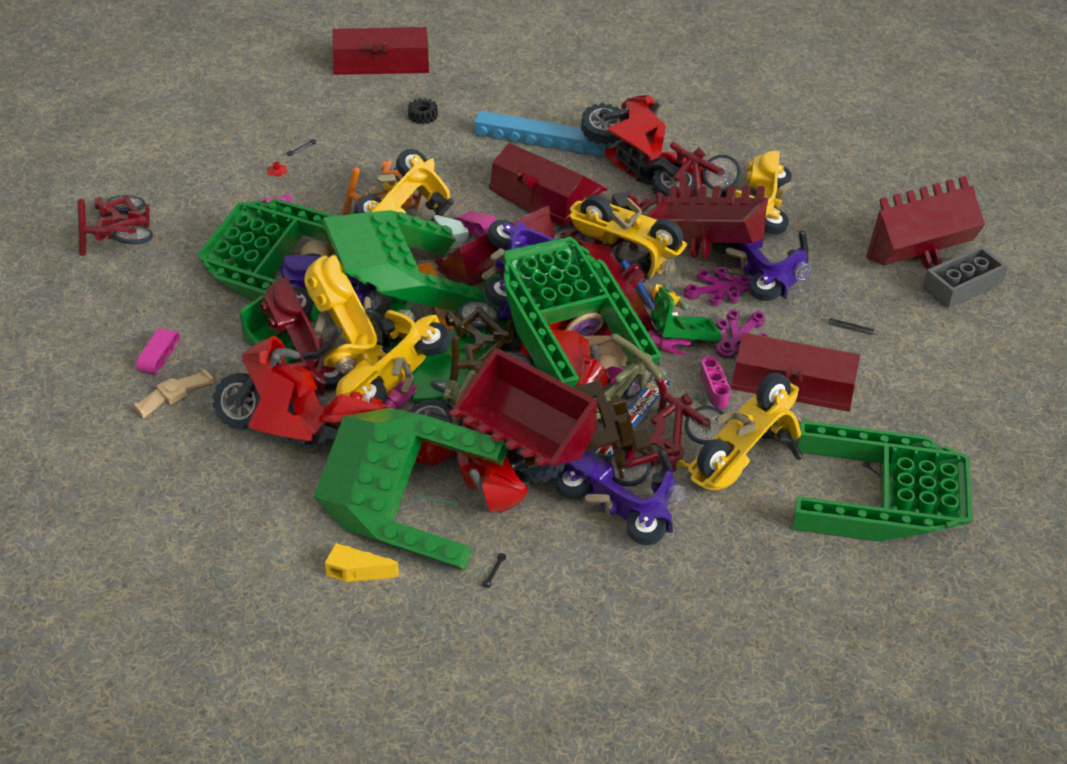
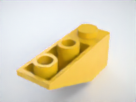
(356, 565)

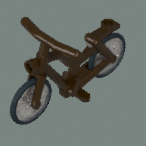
(480, 316)

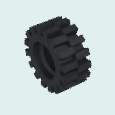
(422, 111)

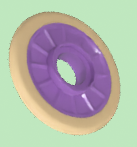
(587, 324)

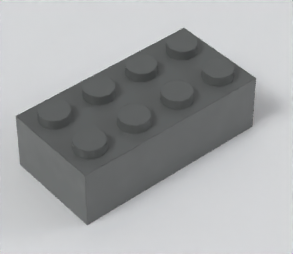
(965, 276)

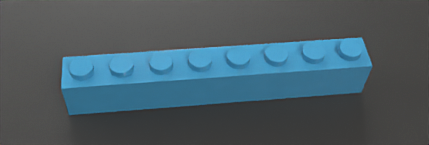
(536, 133)

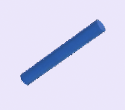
(640, 287)

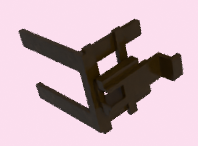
(616, 427)

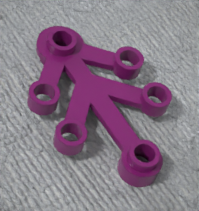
(740, 283)
(725, 347)

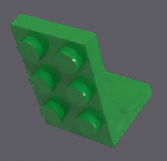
(681, 326)
(256, 327)

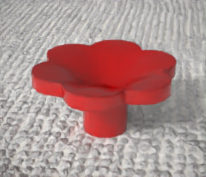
(277, 169)

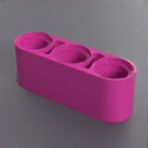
(476, 222)
(157, 350)
(715, 382)

